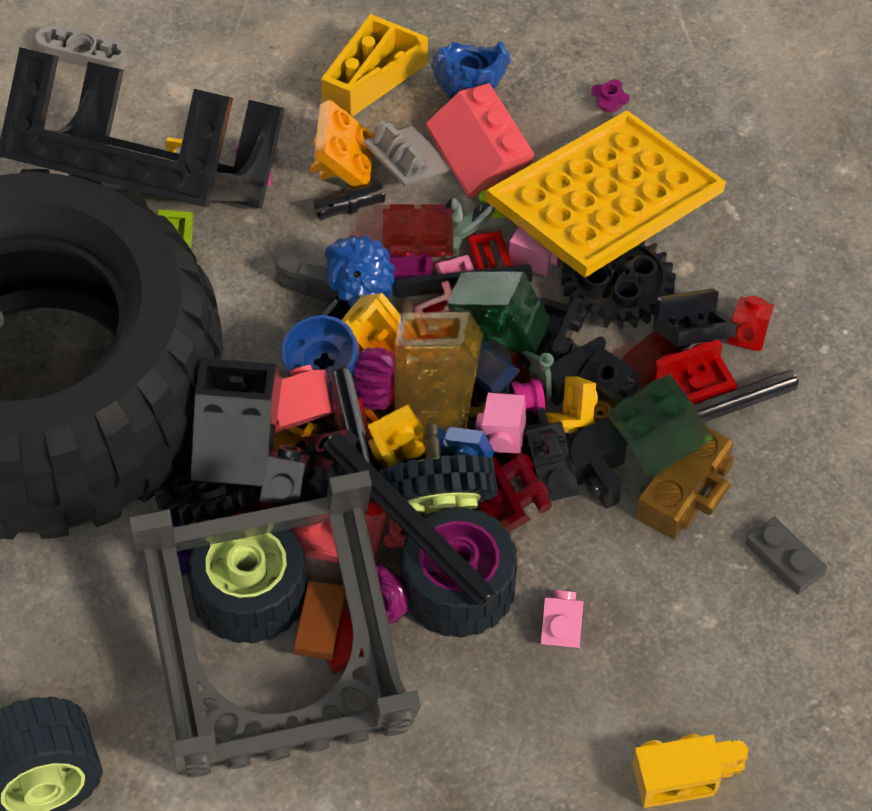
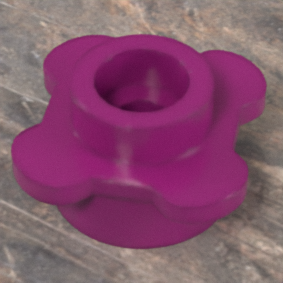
(610, 95)

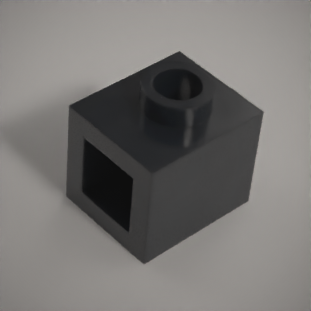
(611, 375)

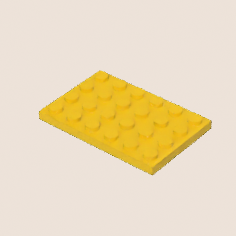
(605, 192)

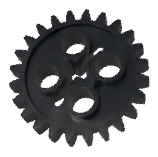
(633, 293)
(201, 500)

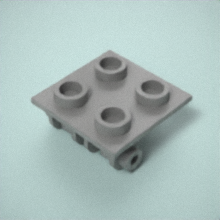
(406, 153)

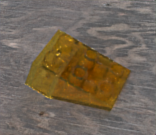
(437, 366)

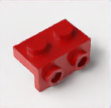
(697, 371)

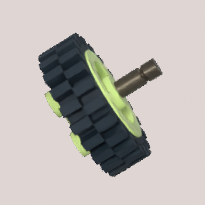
(442, 480)

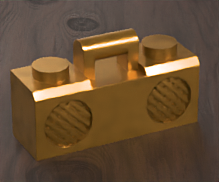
(677, 490)

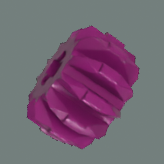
(375, 378)

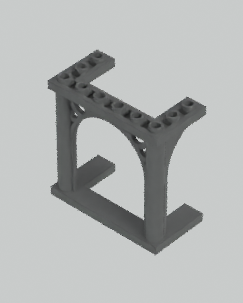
(388, 703)

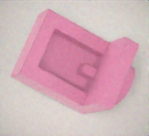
(562, 619)

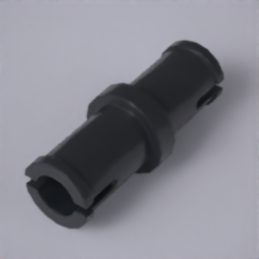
(349, 200)

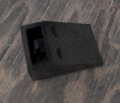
(234, 421)

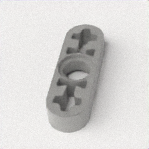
(53, 39)

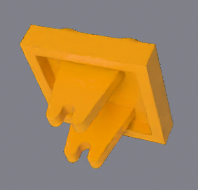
(341, 147)

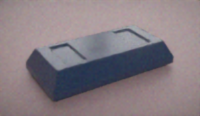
(493, 370)

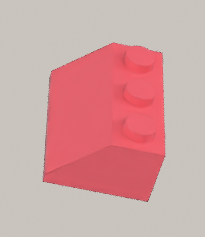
(479, 139)

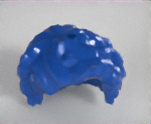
(469, 66)
(361, 257)

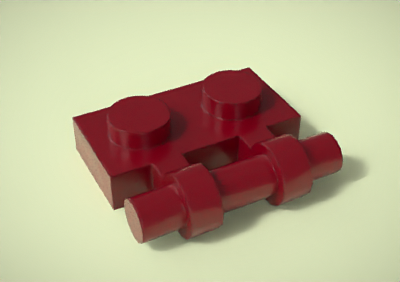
(508, 505)

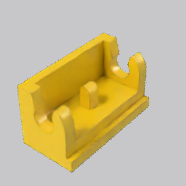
(373, 322)

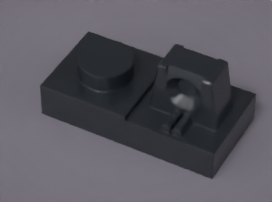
(552, 460)

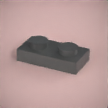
(786, 555)

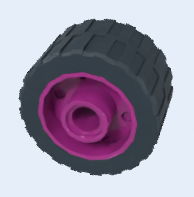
(436, 598)

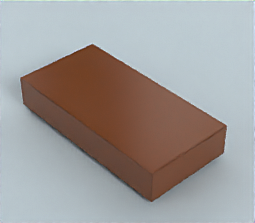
(320, 620)

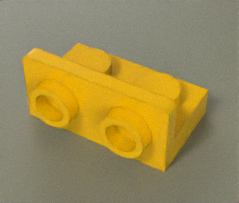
(397, 437)

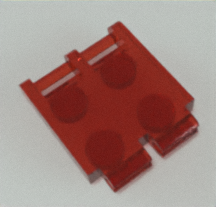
(418, 230)

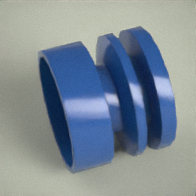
(322, 343)

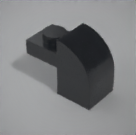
(594, 455)

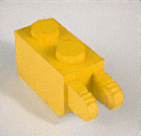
(685, 768)

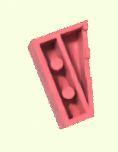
(304, 398)

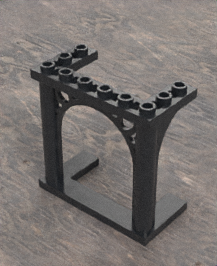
(90, 152)

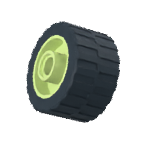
(249, 585)
(46, 756)

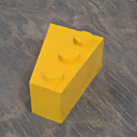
(373, 64)

